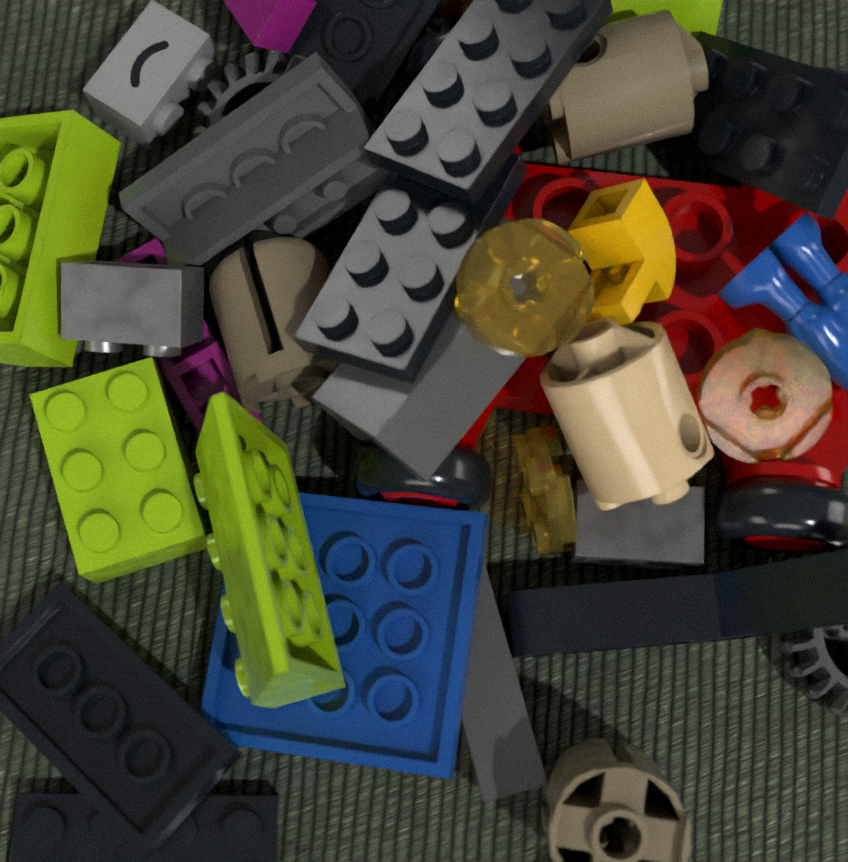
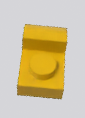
(626, 248)

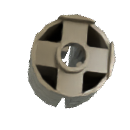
(261, 314)
(620, 791)

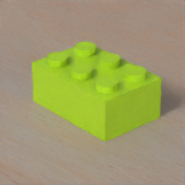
(121, 470)

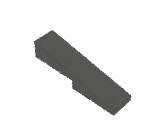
(495, 711)

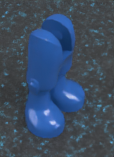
(767, 283)

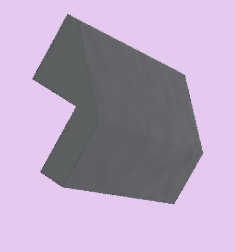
(261, 172)
(427, 418)

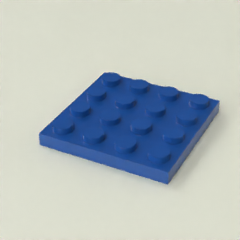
(402, 621)

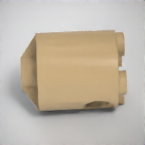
(626, 413)

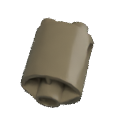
(627, 88)

